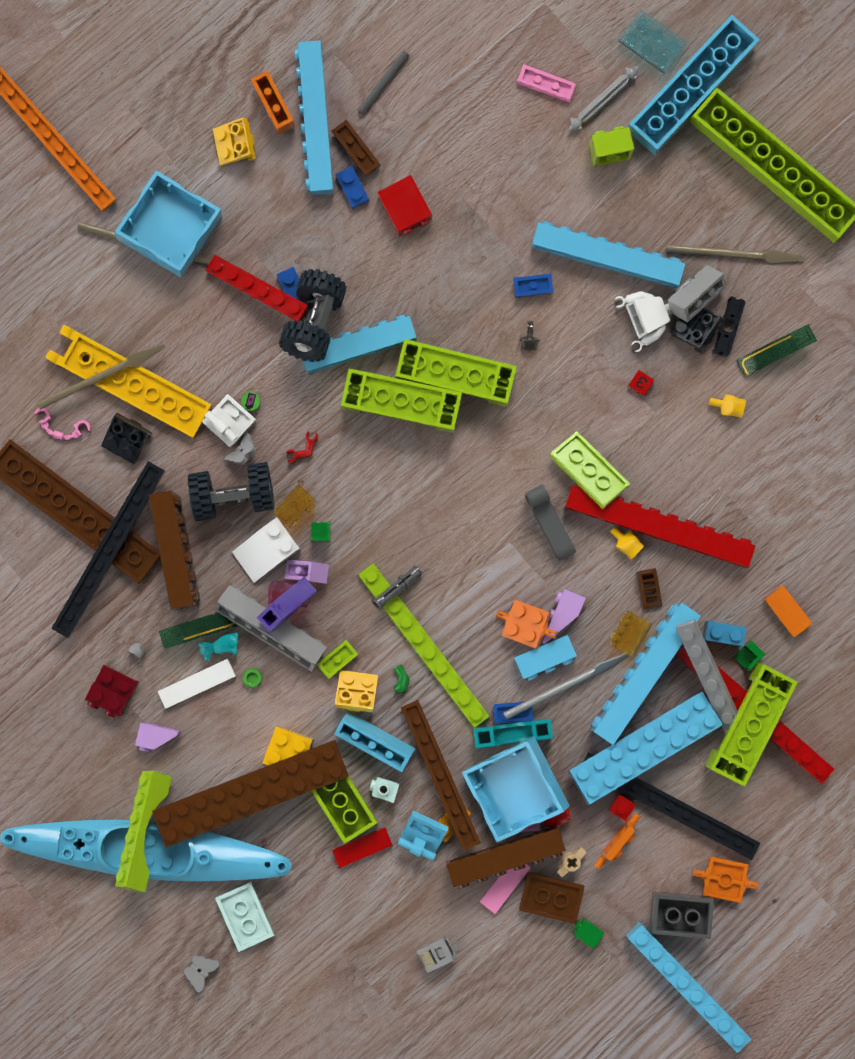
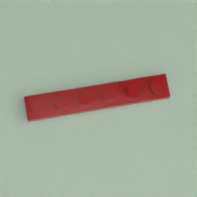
(257, 288)

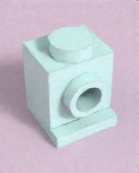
(392, 788)

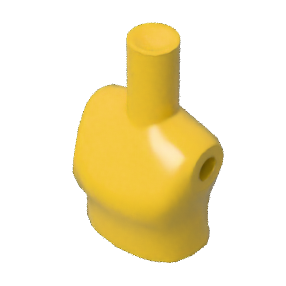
(729, 405)
(627, 543)

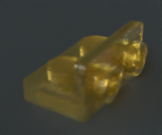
(295, 506)

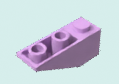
(566, 611)

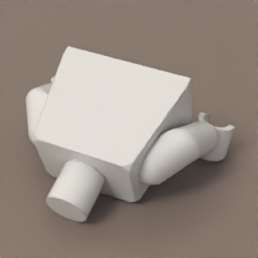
(647, 316)

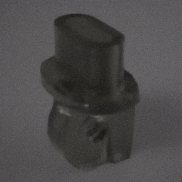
(529, 342)

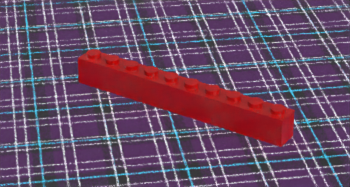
(664, 527)
(782, 736)

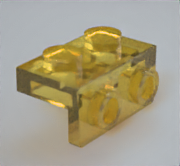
(630, 633)

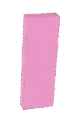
(546, 83)
(503, 888)

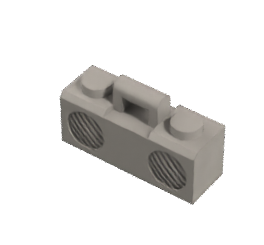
(696, 293)

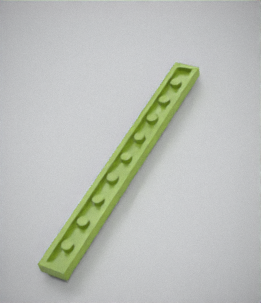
(426, 648)

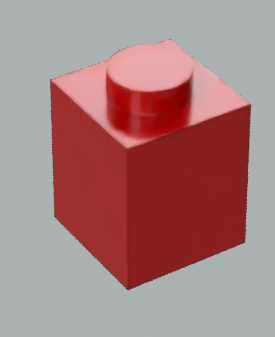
(621, 807)

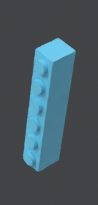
(365, 343)

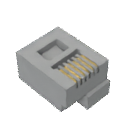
(437, 953)

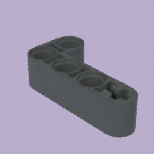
(549, 522)

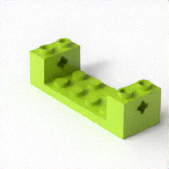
(456, 372)
(401, 400)
(752, 724)

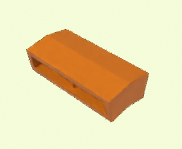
(788, 611)

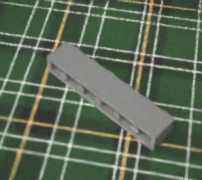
(287, 639)

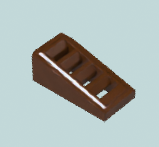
(654, 580)

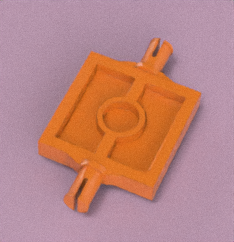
(526, 624)
(613, 848)
(725, 879)

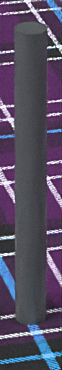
(383, 82)

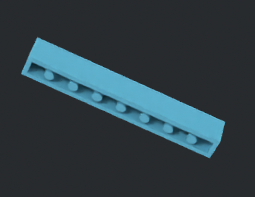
(315, 118)
(608, 255)
(688, 987)

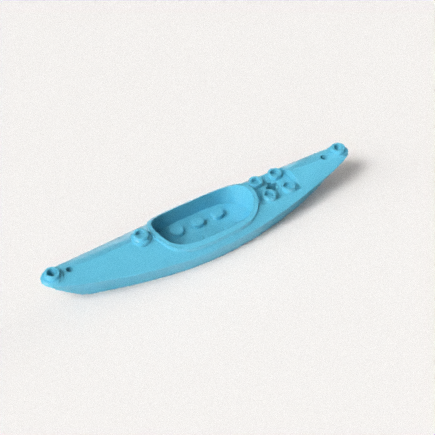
(195, 859)

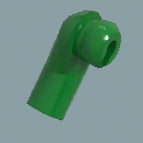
(403, 680)

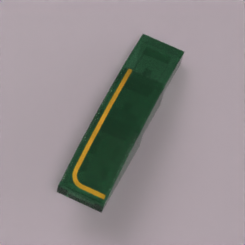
(776, 350)
(195, 629)

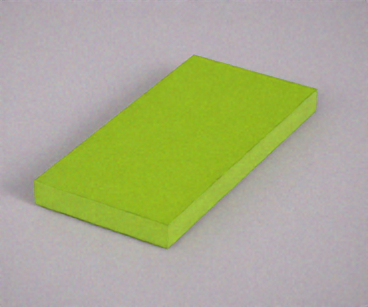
(589, 469)

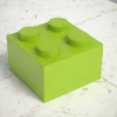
(611, 146)

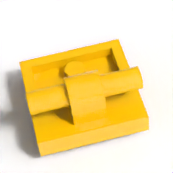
(234, 142)
(356, 691)

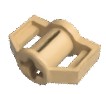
(571, 861)

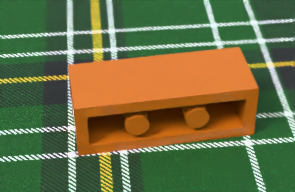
(273, 102)

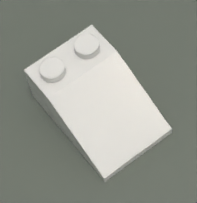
(266, 550)

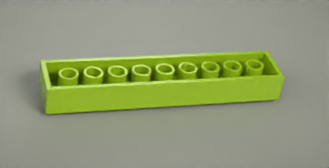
(775, 164)

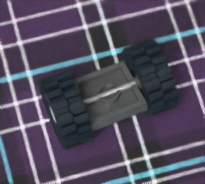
(308, 337)
(204, 496)

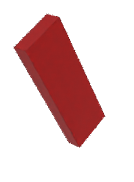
(362, 847)

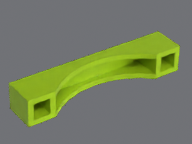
(133, 870)

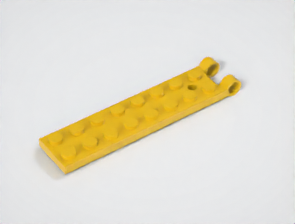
(133, 384)

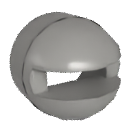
(137, 650)

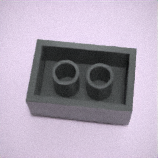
(681, 915)

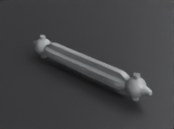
(603, 98)

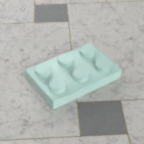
(244, 916)

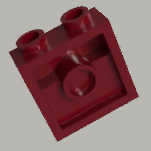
(111, 691)

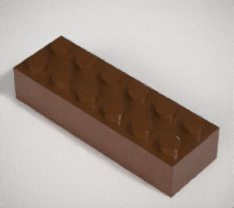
(173, 550)
(505, 856)

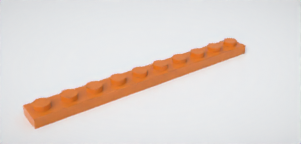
(55, 142)

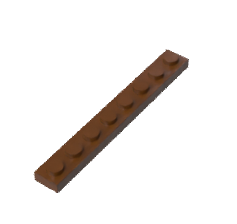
(440, 775)

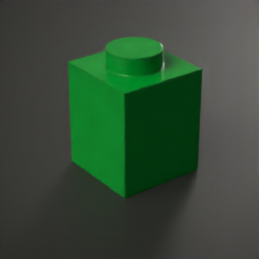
(588, 932)

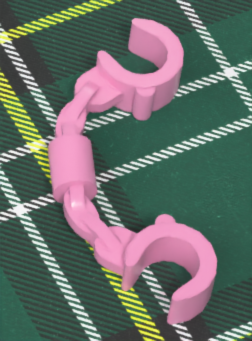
(60, 435)

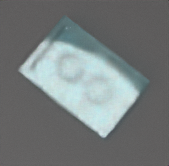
(652, 41)

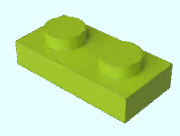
(337, 659)

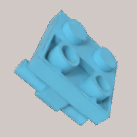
(422, 835)

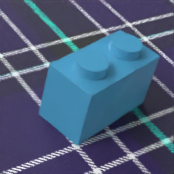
(724, 633)

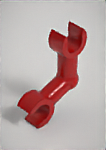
(308, 452)

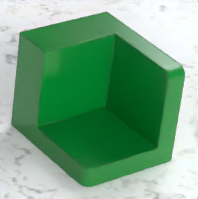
(320, 531)
(749, 655)

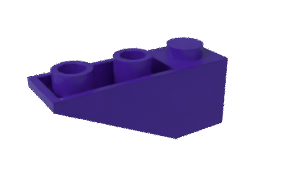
(286, 605)

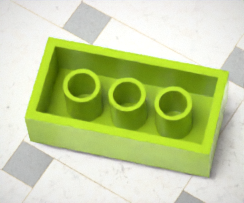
(345, 808)

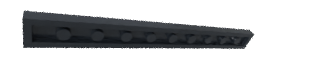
(108, 549)
(689, 816)

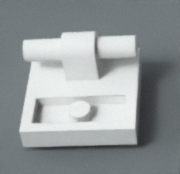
(228, 420)

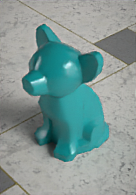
(224, 644)

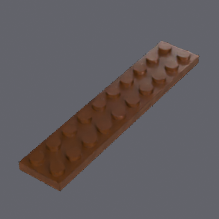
(72, 509)
(250, 793)

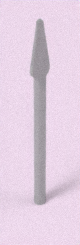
(597, 669)

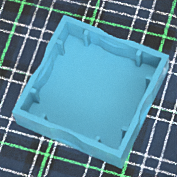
(168, 224)
(515, 789)

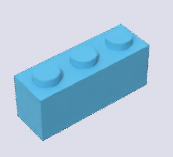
(545, 657)

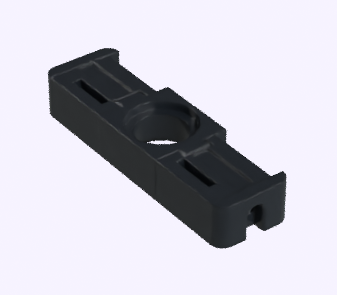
(732, 314)

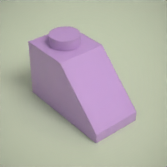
(311, 571)
(153, 736)

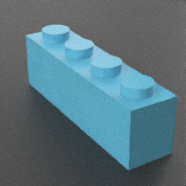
(374, 741)

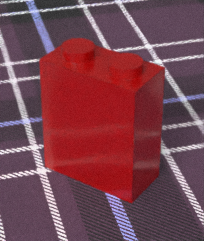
(405, 206)

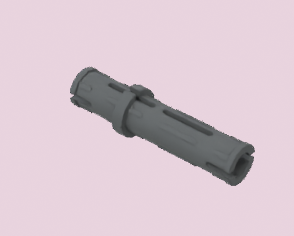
(403, 582)

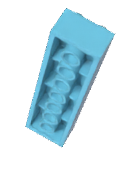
(693, 84)
(643, 675)
(645, 748)

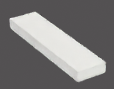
(196, 683)

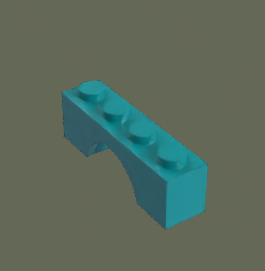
(512, 732)

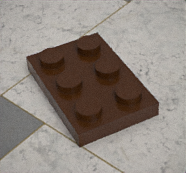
(551, 897)

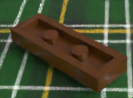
(356, 148)

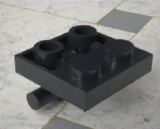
(698, 330)
(125, 438)

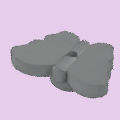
(243, 452)
(198, 978)

